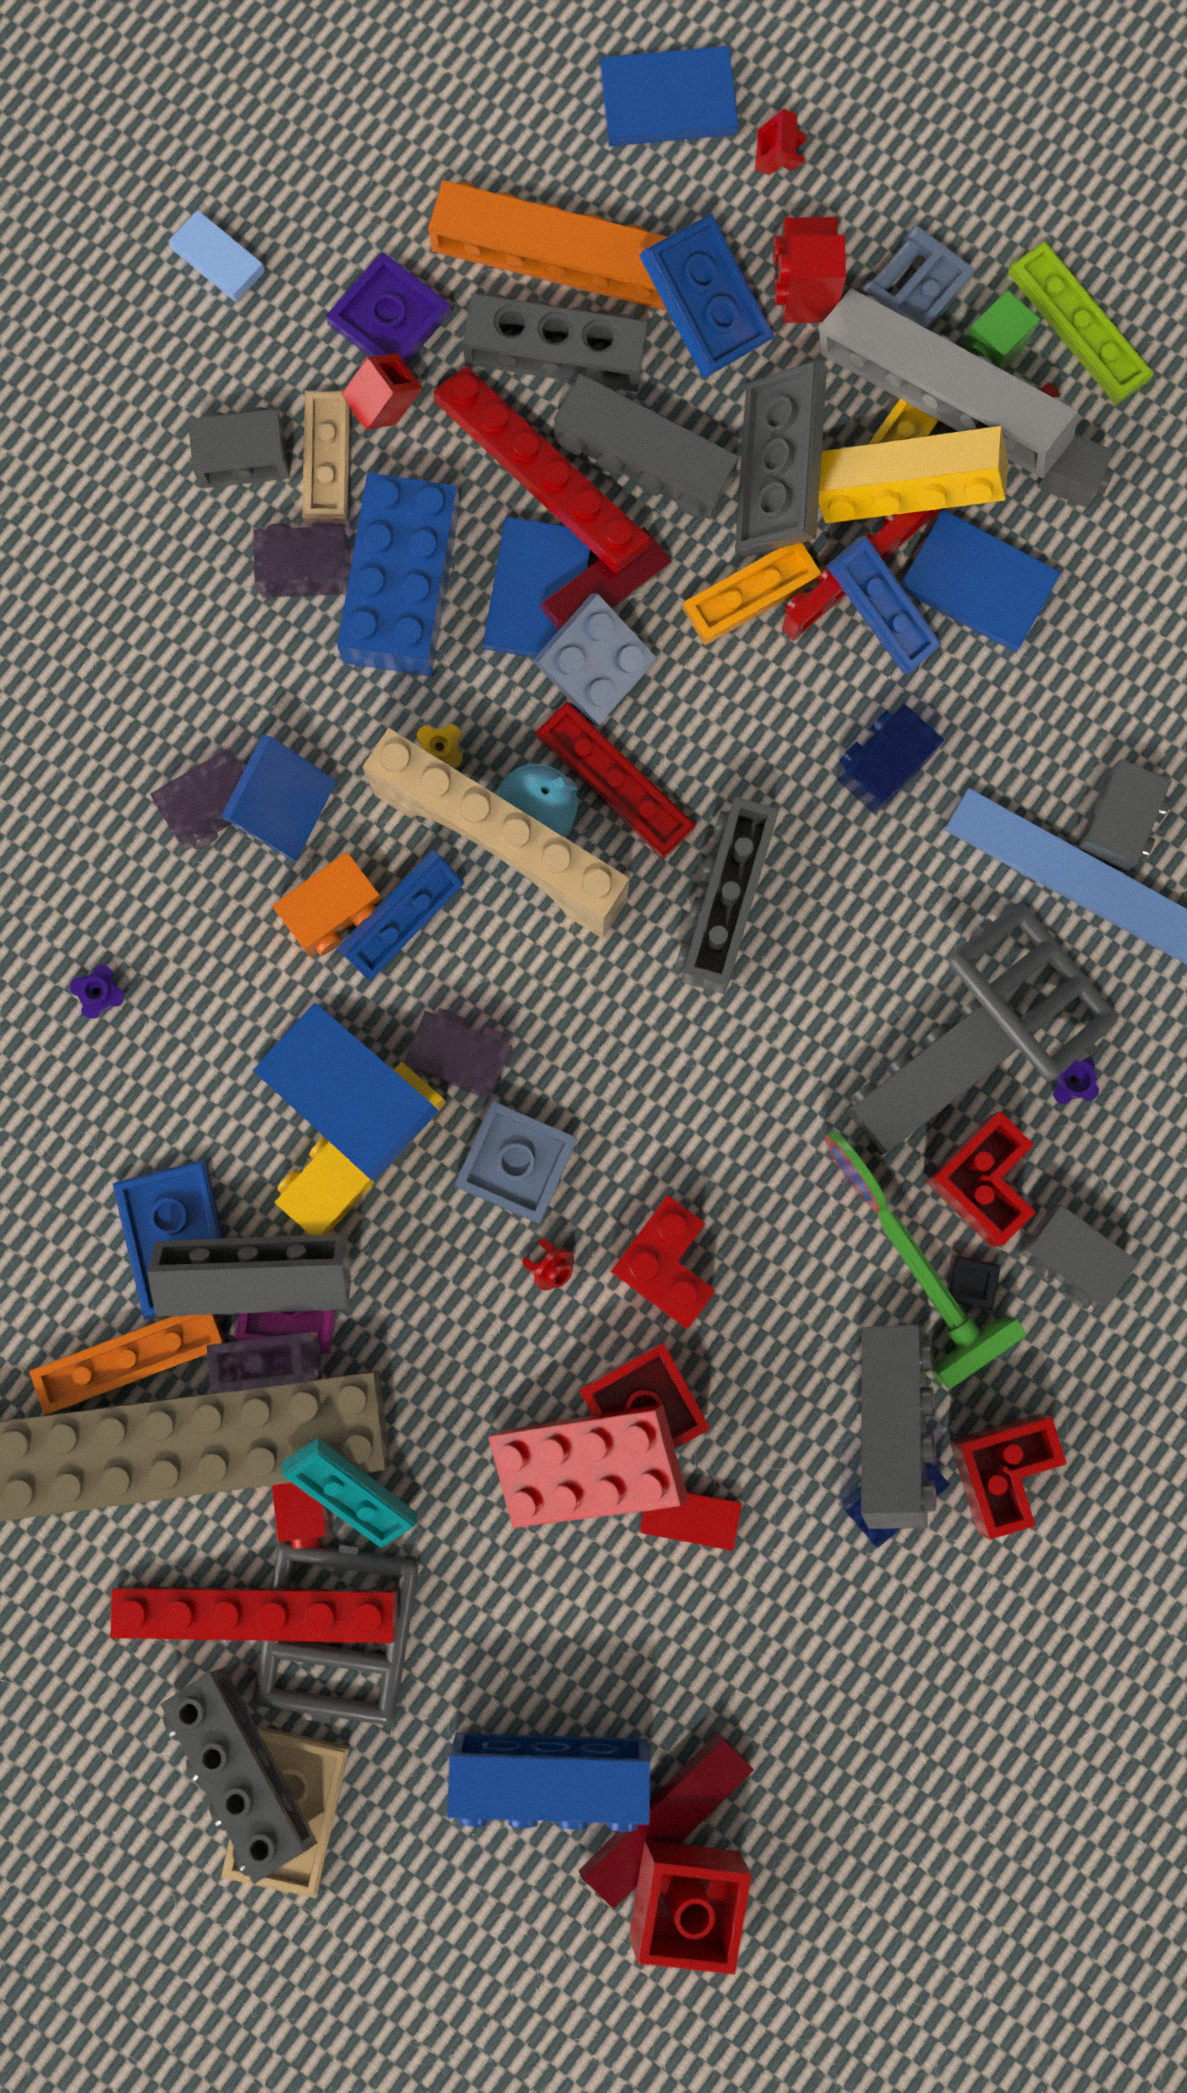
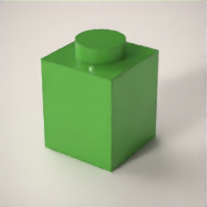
(1002, 330)

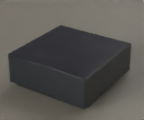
(973, 1282)

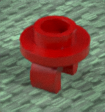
(553, 1269)

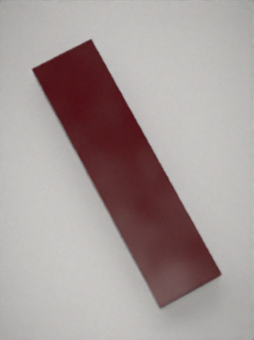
(672, 1816)

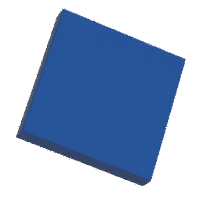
(279, 798)

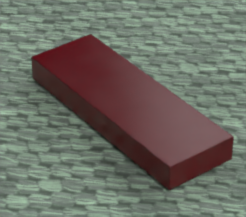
(603, 581)

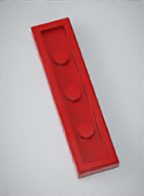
(615, 780)

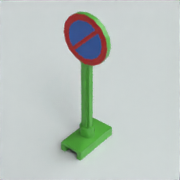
(974, 1346)

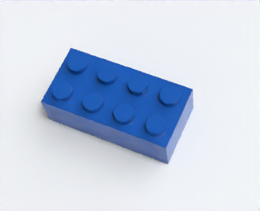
(399, 574)
(549, 1780)

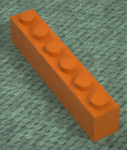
(543, 242)

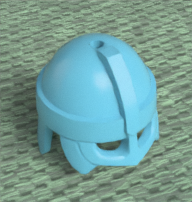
(553, 809)

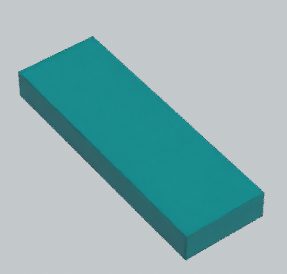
(349, 1492)

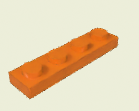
(124, 1360)

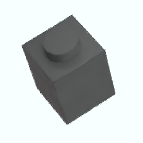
(1079, 472)

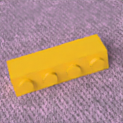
(913, 475)
(331, 1182)

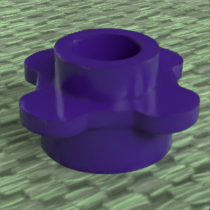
(109, 996)
(1085, 1087)

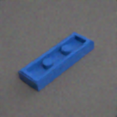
(884, 604)
(401, 915)

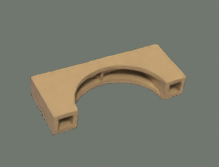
(429, 788)

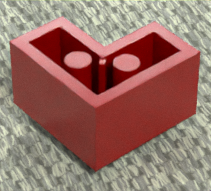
(809, 268)
(974, 1184)
(653, 1267)
(993, 1466)

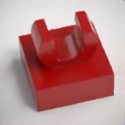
(778, 143)

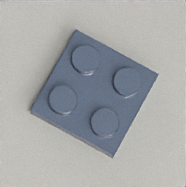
(594, 659)
(515, 1162)

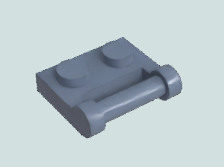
(932, 285)

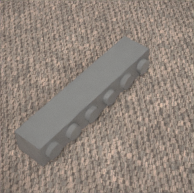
(946, 380)

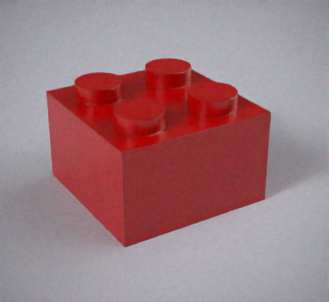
(646, 1382)
(689, 1907)

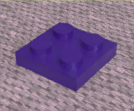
(388, 311)

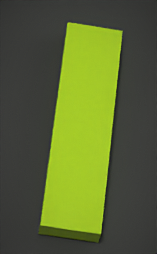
(1080, 323)

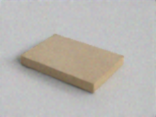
(315, 1779)

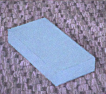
(216, 256)

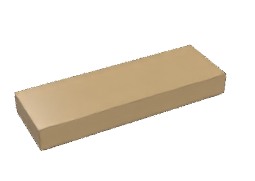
(326, 458)

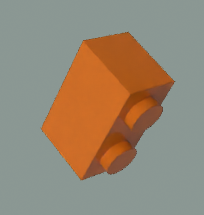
(328, 905)

